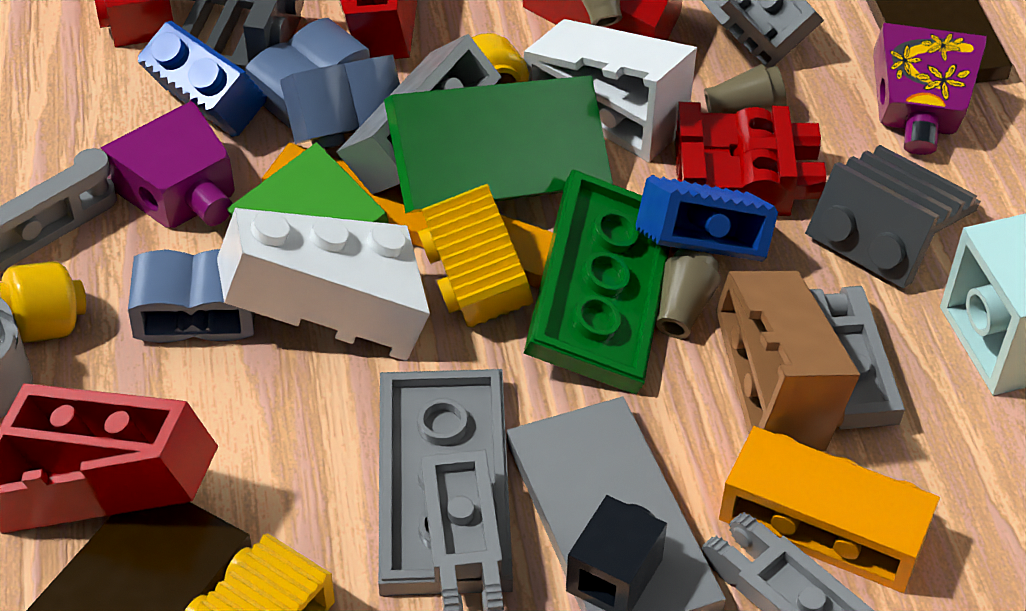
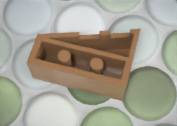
(784, 356)

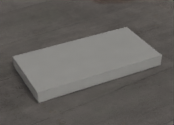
(433, 416)
(599, 452)

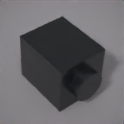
(616, 555)

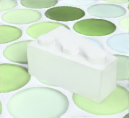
(632, 76)
(326, 272)

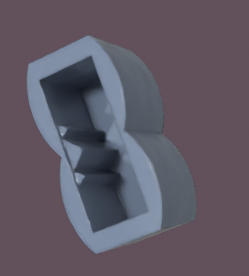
(312, 47)
(337, 98)
(182, 298)

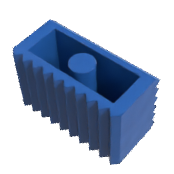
(202, 76)
(706, 219)

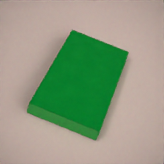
(499, 135)
(598, 287)

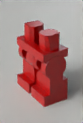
(750, 153)

